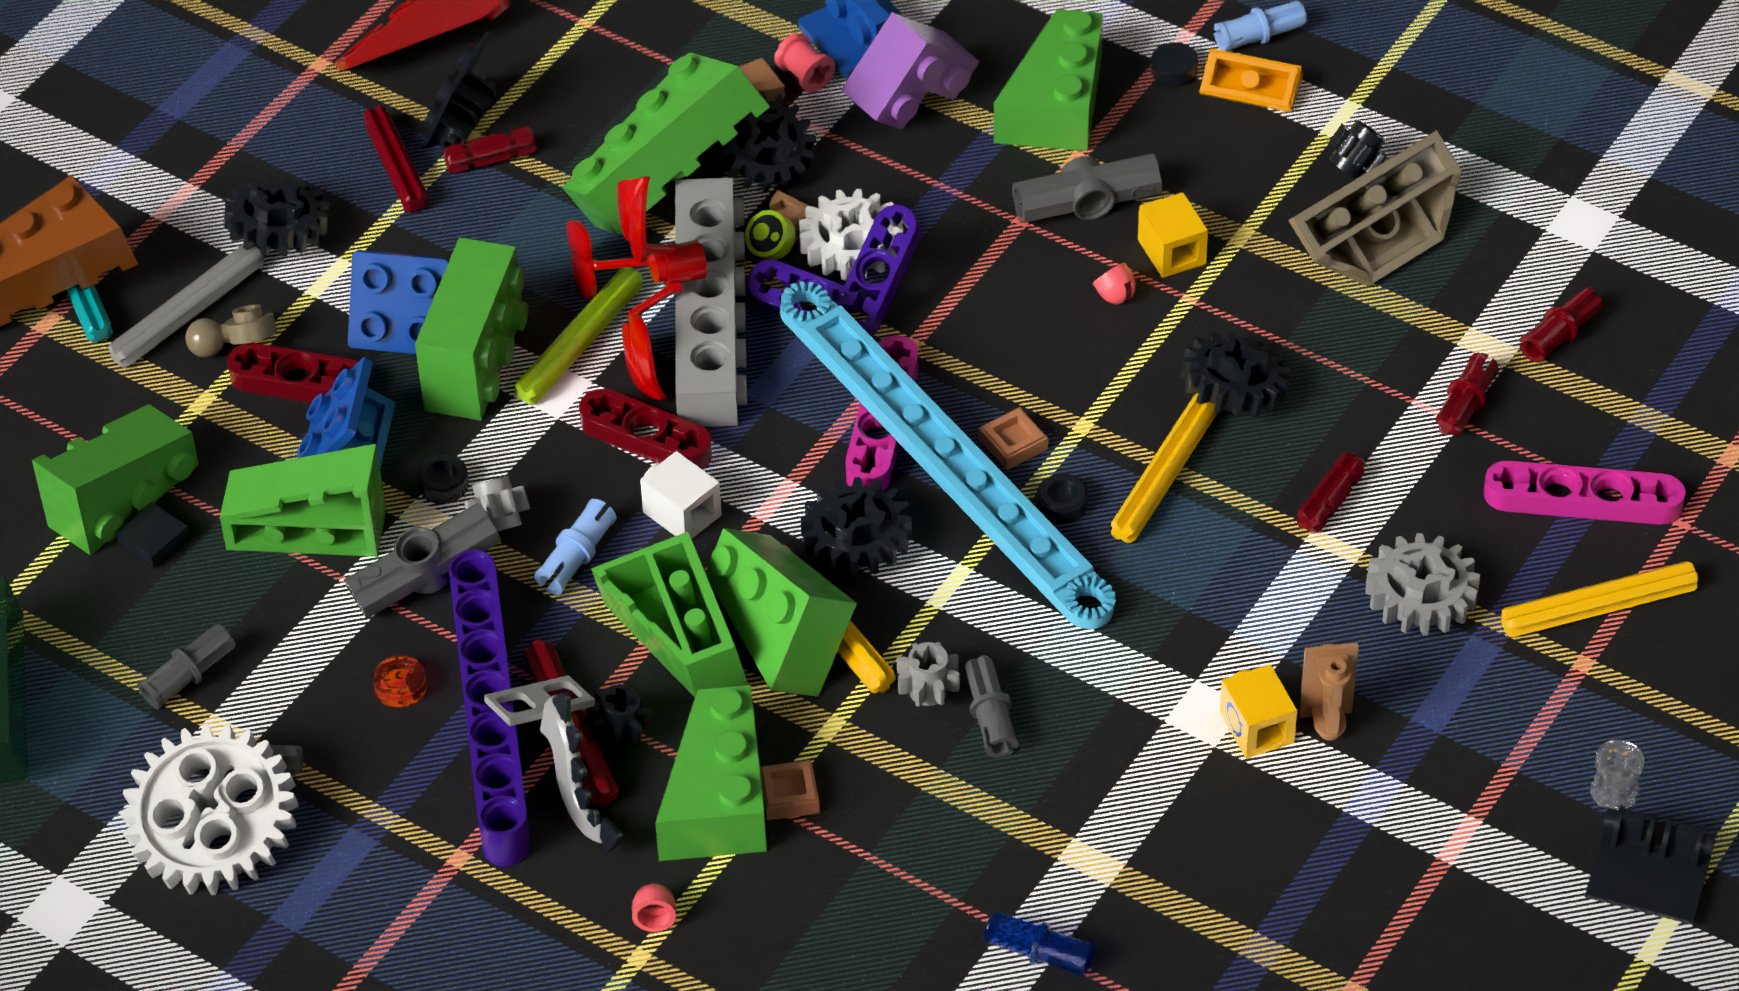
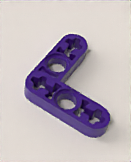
(847, 295)

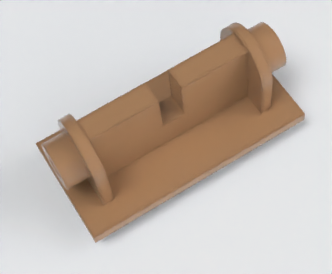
(1328, 687)

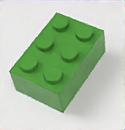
(471, 329)

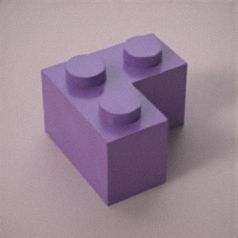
(903, 67)

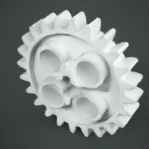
(251, 824)

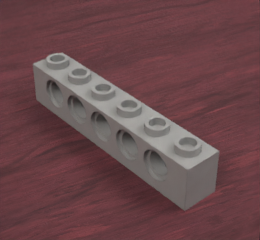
(707, 307)

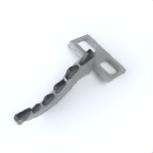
(565, 744)

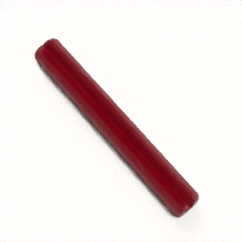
(545, 666)

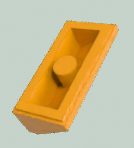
(1251, 80)

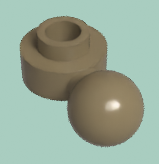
(248, 325)

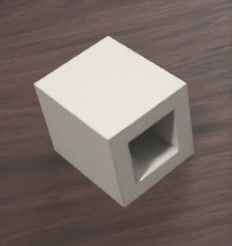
(680, 496)

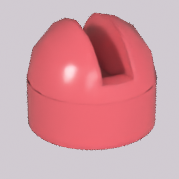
(1116, 284)
(654, 908)

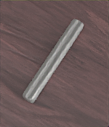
(185, 305)

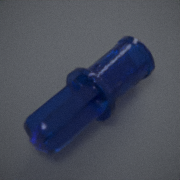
(1039, 943)

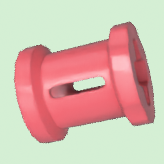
(805, 62)

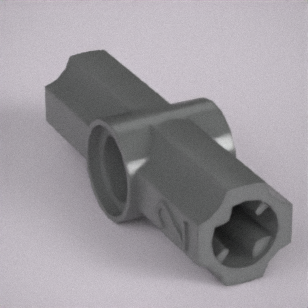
(1086, 188)
(420, 560)

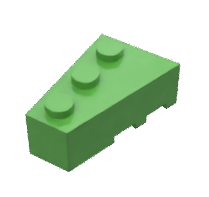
(1054, 86)
(113, 476)
(307, 505)
(780, 609)
(673, 612)
(715, 783)

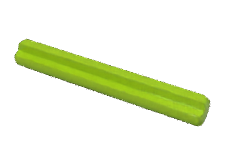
(578, 335)

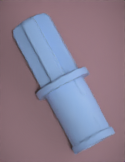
(1259, 25)

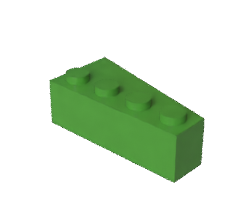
(665, 135)

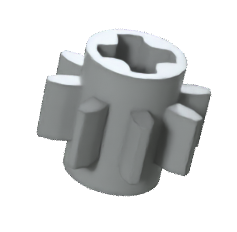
(500, 502)
(928, 674)

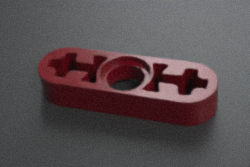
(274, 363)
(634, 413)

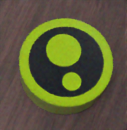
(769, 235)

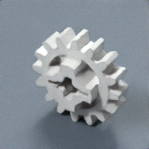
(844, 227)

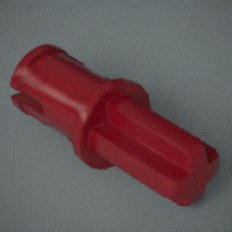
(1560, 325)
(1466, 394)

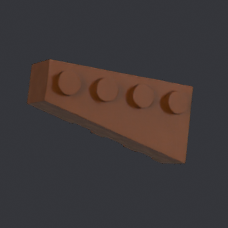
(56, 245)

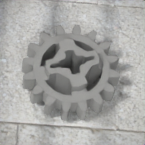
(1422, 584)

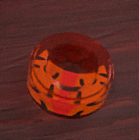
(399, 681)

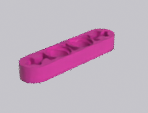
(884, 449)
(1584, 500)

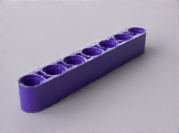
(491, 740)

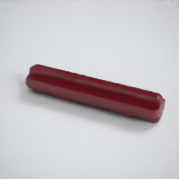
(395, 159)

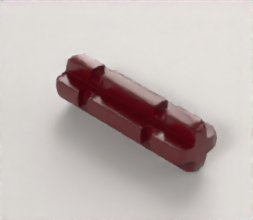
(489, 150)
(1330, 492)

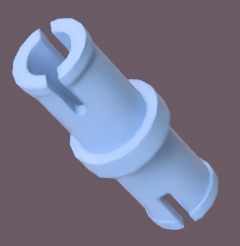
(575, 546)

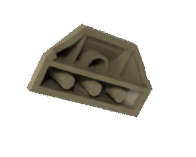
(1383, 214)

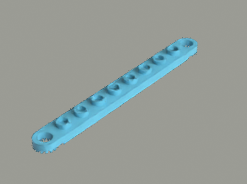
(948, 455)

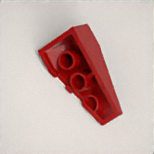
(416, 22)

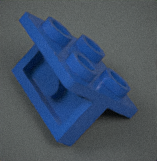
(846, 29)
(391, 299)
(348, 415)

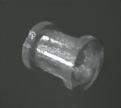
(1617, 768)

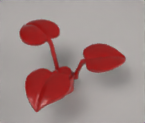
(667, 264)

